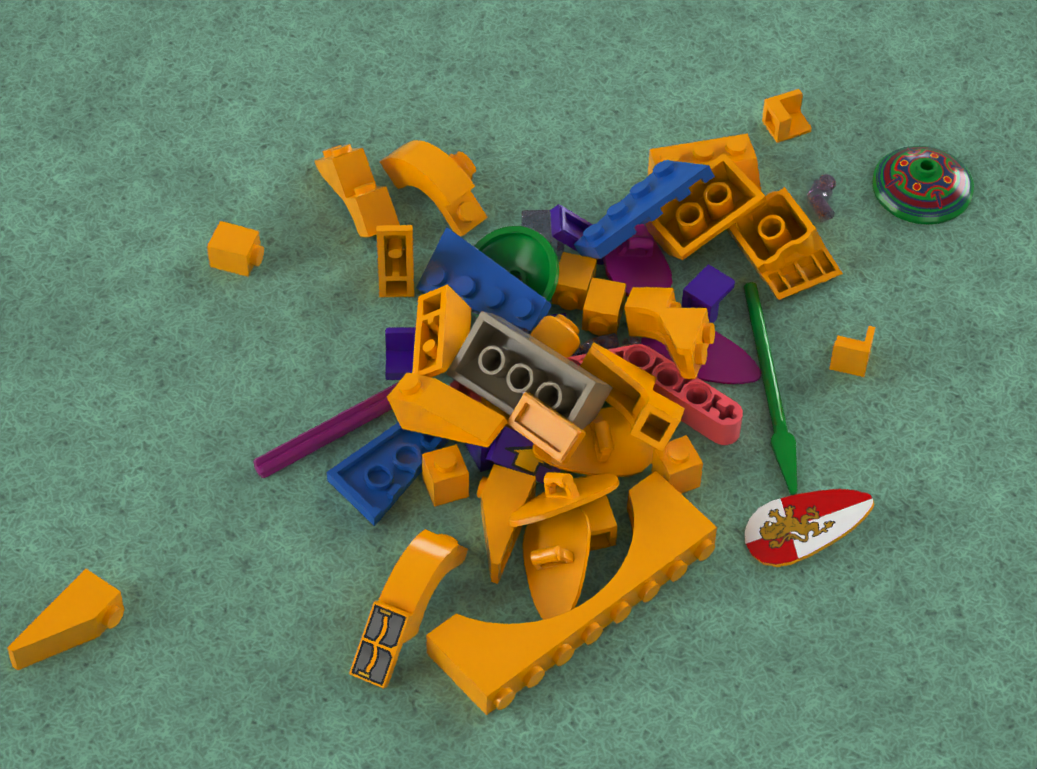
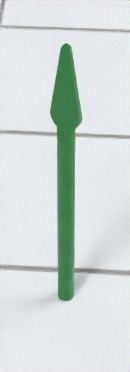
(782, 441)

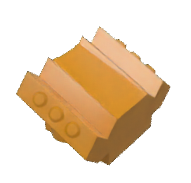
(784, 246)

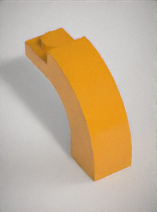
(440, 178)
(419, 573)

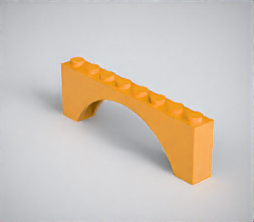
(501, 659)

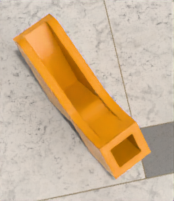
(353, 181)
(683, 331)
(648, 413)

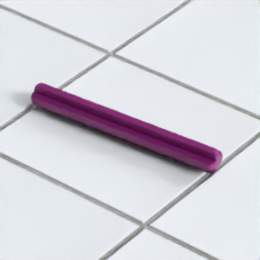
(323, 433)

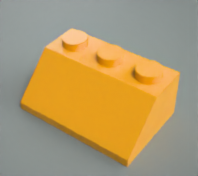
(703, 152)
(707, 210)

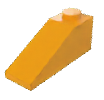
(395, 260)
(440, 330)
(441, 411)
(500, 497)
(70, 620)

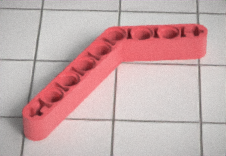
(705, 407)

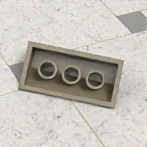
(506, 362)

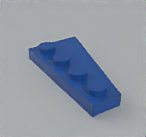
(641, 206)
(482, 283)
(382, 470)

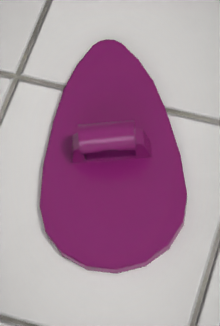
(638, 262)
(724, 363)

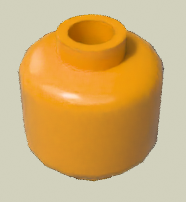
(558, 334)

